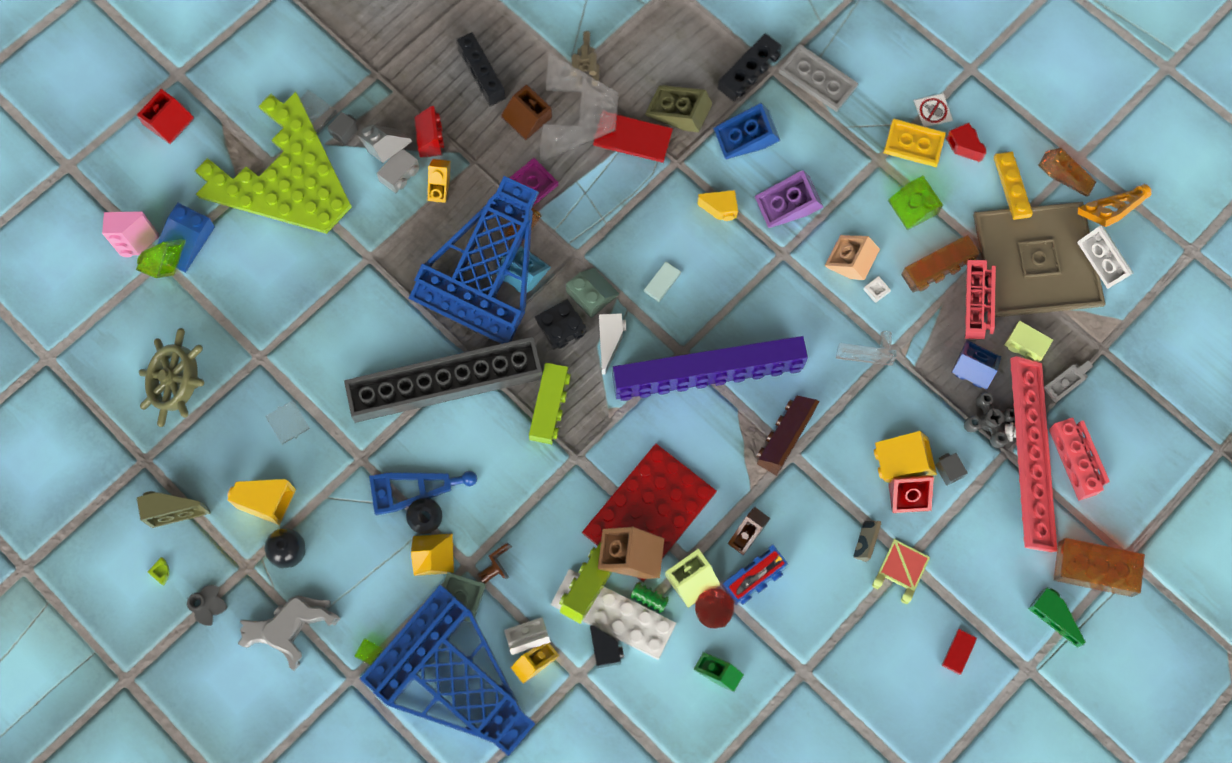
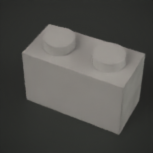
(398, 170)

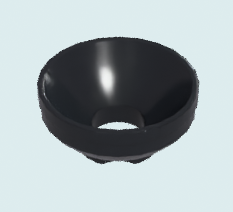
(418, 506)

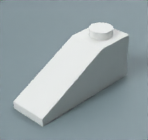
(611, 334)

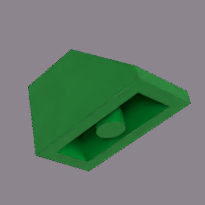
(719, 671)

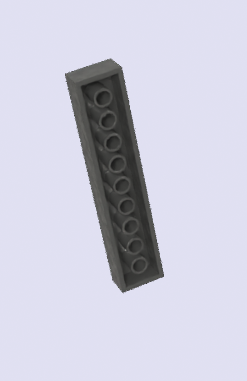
(443, 379)

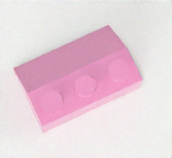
(128, 232)

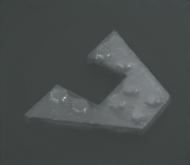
(597, 109)

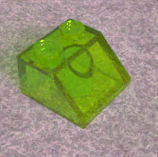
(915, 203)
(161, 259)

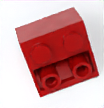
(165, 116)
(429, 133)

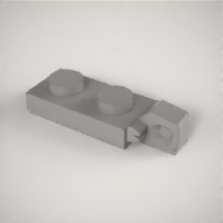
(1067, 381)

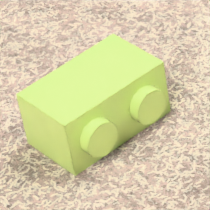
(1028, 342)

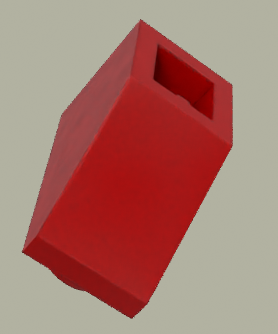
(965, 143)

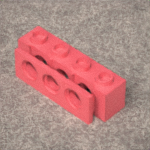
(975, 291)
(1077, 459)

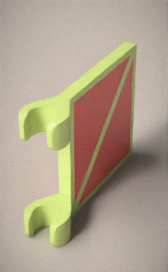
(903, 567)

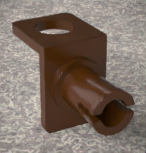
(495, 568)

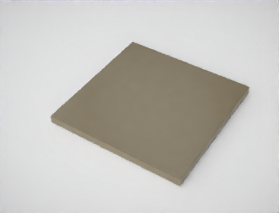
(1038, 260)

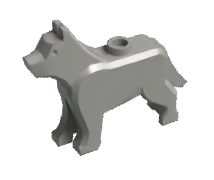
(286, 625)

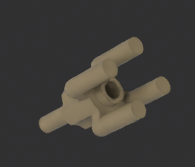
(586, 58)

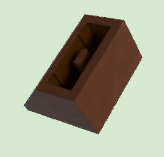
(526, 112)

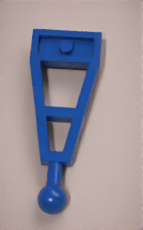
(382, 491)

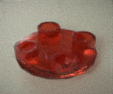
(714, 608)

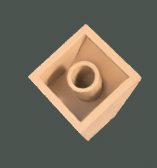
(853, 256)

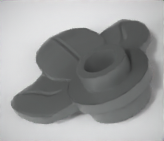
(209, 605)

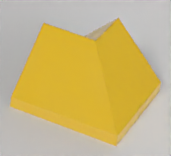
(432, 554)

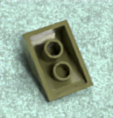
(680, 107)
(163, 509)

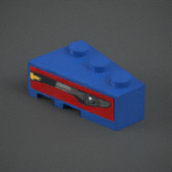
(755, 576)

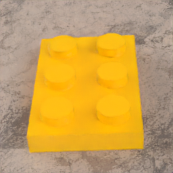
(914, 142)

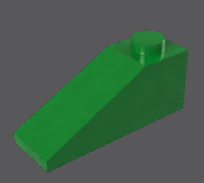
(1055, 613)

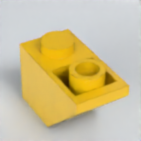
(438, 180)

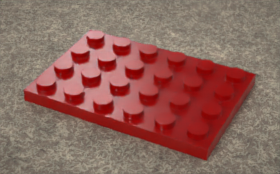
(655, 498)

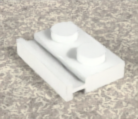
(527, 636)

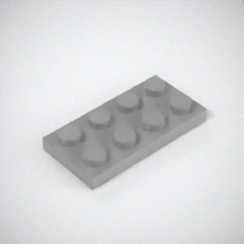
(818, 78)

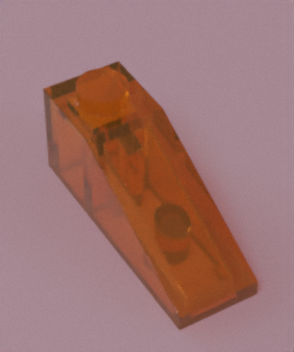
(1067, 171)

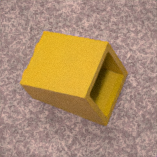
(905, 456)
(262, 498)

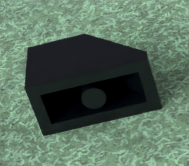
(605, 648)

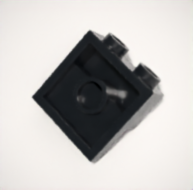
(561, 324)

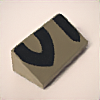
(867, 540)

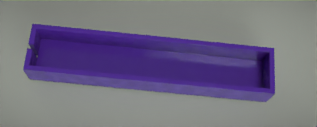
(709, 368)

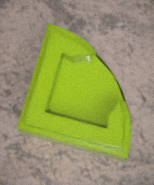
(160, 571)

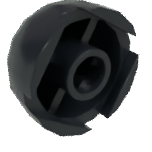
(284, 548)

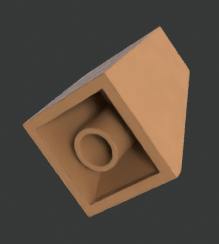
(631, 552)

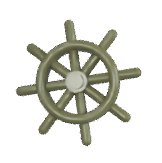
(173, 377)

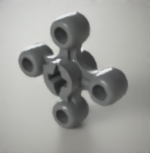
(990, 420)

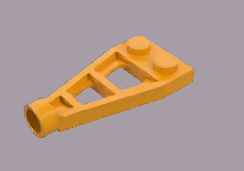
(1104, 216)

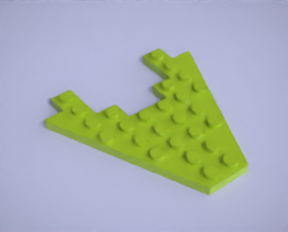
(295, 187)

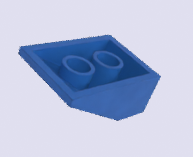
(747, 132)
(189, 226)

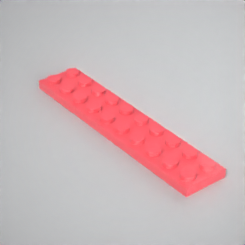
(1033, 455)

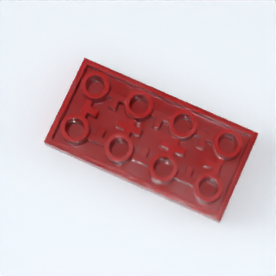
(637, 139)

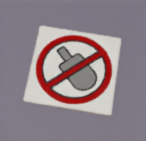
(933, 110)

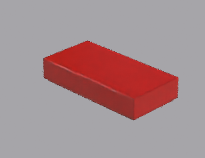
(959, 652)

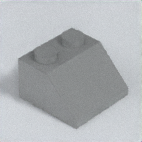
(383, 141)

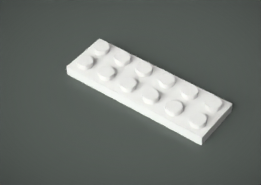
(624, 619)

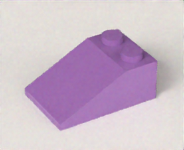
(789, 200)

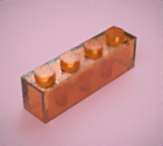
(939, 264)

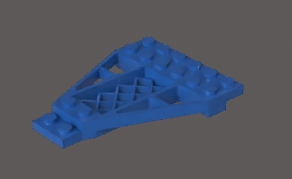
(472, 306)
(413, 650)

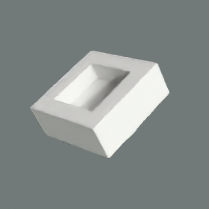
(877, 289)

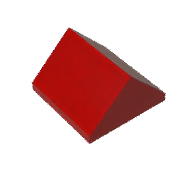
(911, 494)

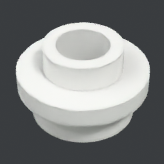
(1010, 431)

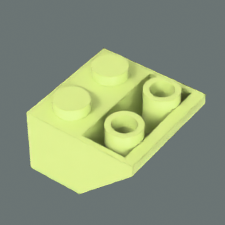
(692, 577)

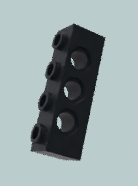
(764, 46)
(481, 69)

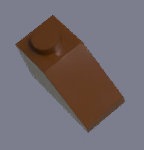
(749, 530)

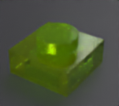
(368, 652)

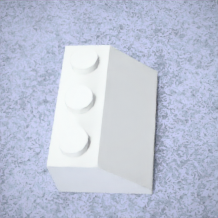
(1105, 257)

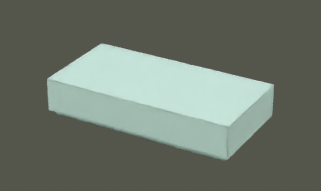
(662, 281)

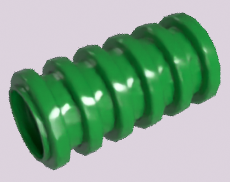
(649, 597)

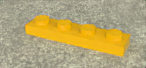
(1013, 185)

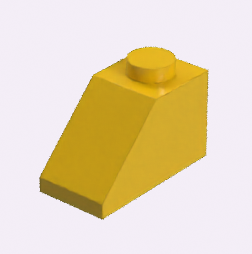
(719, 204)
(534, 661)

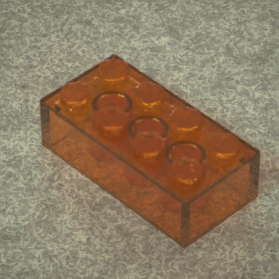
(1099, 567)

